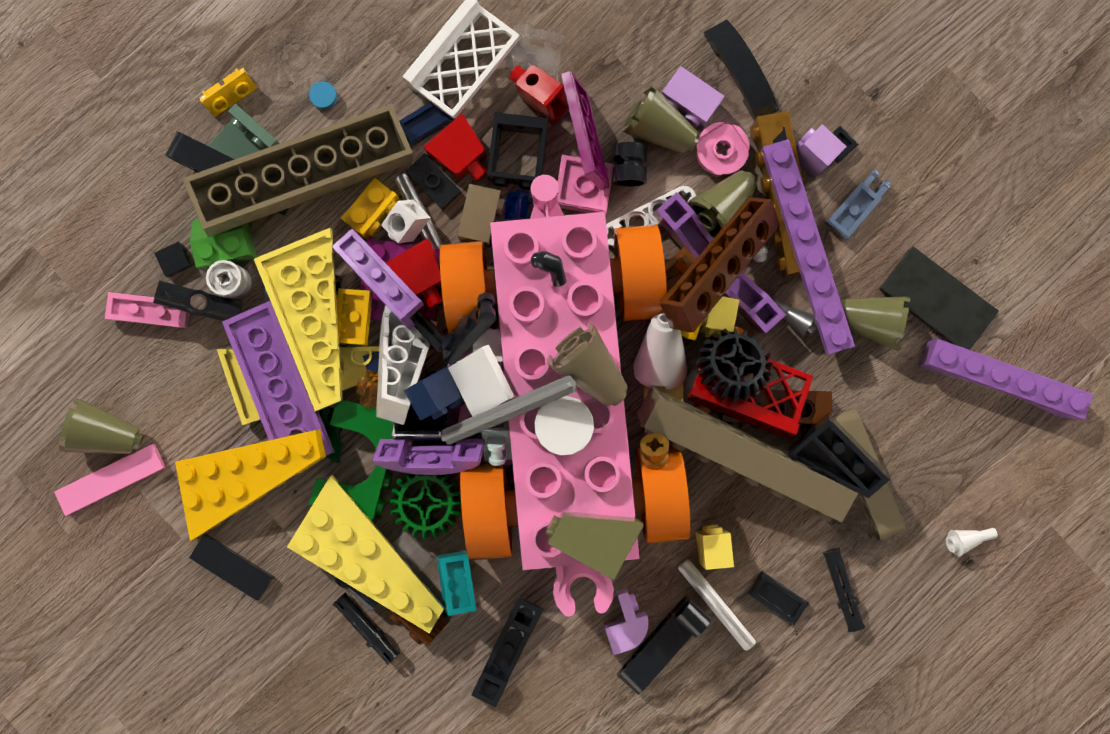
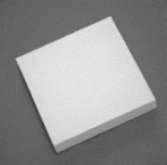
(481, 381)

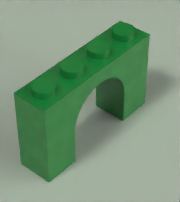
(370, 492)

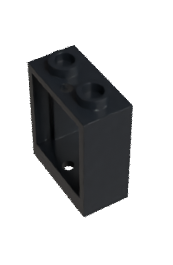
(518, 124)

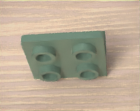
(242, 136)

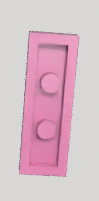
(142, 310)

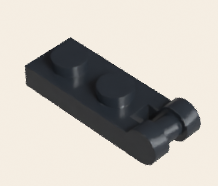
(469, 329)

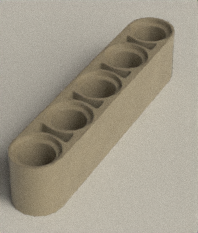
(881, 506)

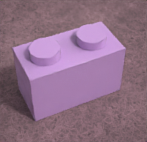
(692, 97)
(818, 150)

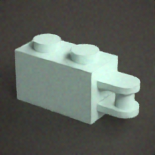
(498, 444)

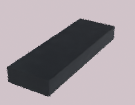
(231, 567)

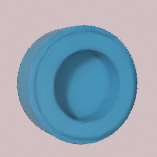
(323, 95)

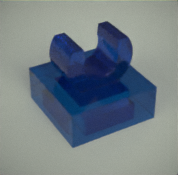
(517, 205)

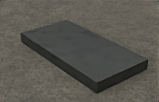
(939, 299)

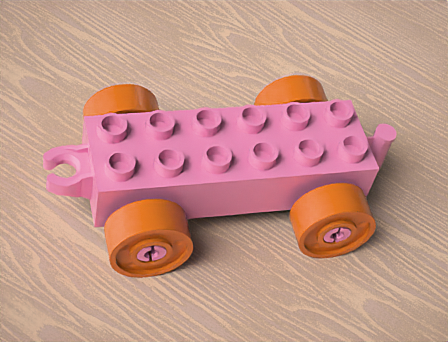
(532, 323)

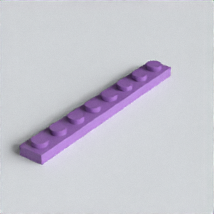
(807, 247)

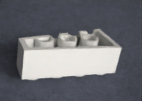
(400, 366)

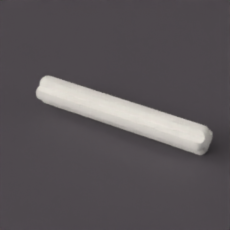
(717, 605)

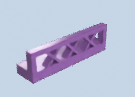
(378, 277)

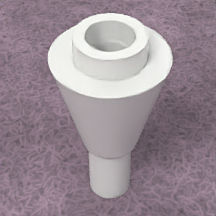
(962, 541)

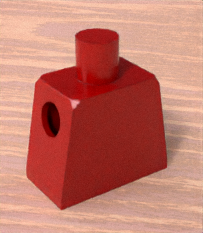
(540, 92)
(458, 150)
(420, 271)

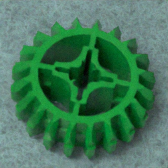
(425, 514)

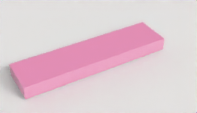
(110, 479)

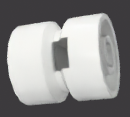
(228, 280)

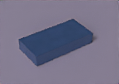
(424, 122)

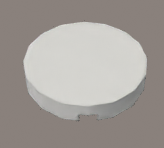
(564, 426)

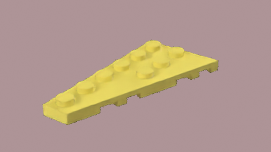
(355, 551)

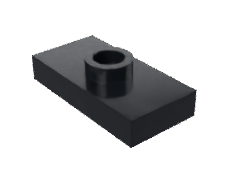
(433, 181)

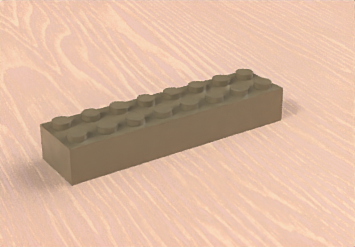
(298, 170)
(743, 454)

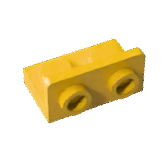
(370, 209)
(353, 316)

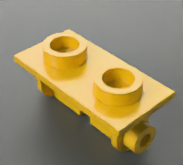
(220, 98)

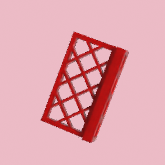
(752, 413)

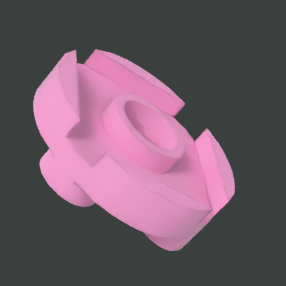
(725, 134)

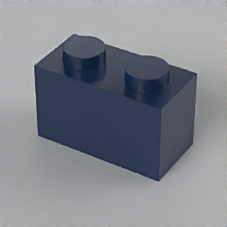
(434, 394)

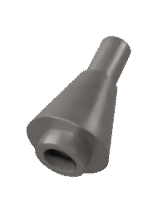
(801, 321)

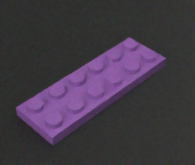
(273, 375)

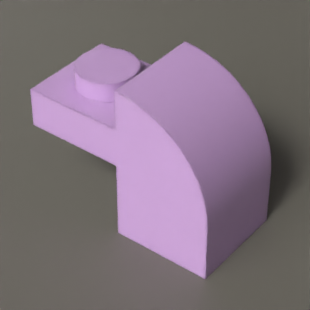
(628, 631)

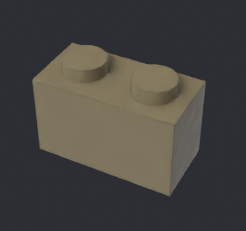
(480, 210)

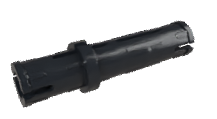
(854, 620)
(374, 637)

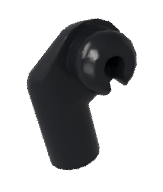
(552, 264)

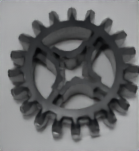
(723, 374)

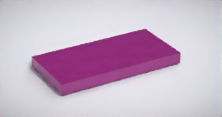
(585, 131)

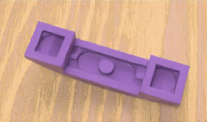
(428, 460)

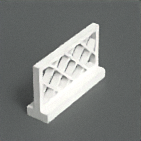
(447, 40)

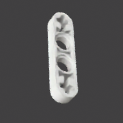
(646, 212)

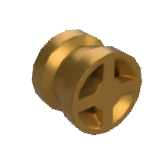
(659, 456)

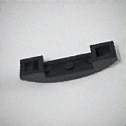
(743, 68)
(507, 651)

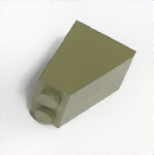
(595, 539)

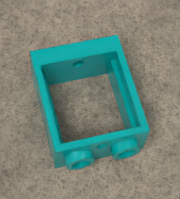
(459, 593)

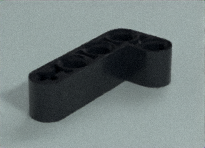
(663, 644)

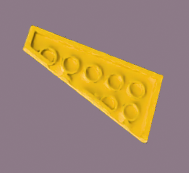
(233, 479)

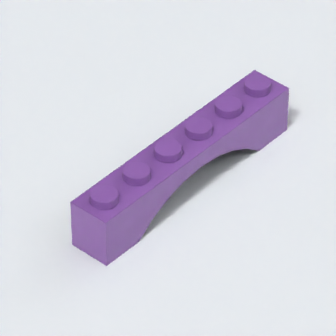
(688, 231)
(988, 372)

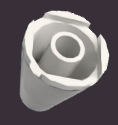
(661, 356)

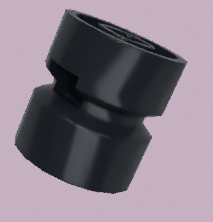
(629, 161)

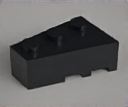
(838, 455)

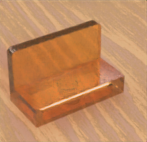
(681, 260)

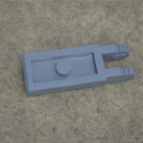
(857, 206)

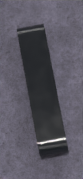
(196, 155)

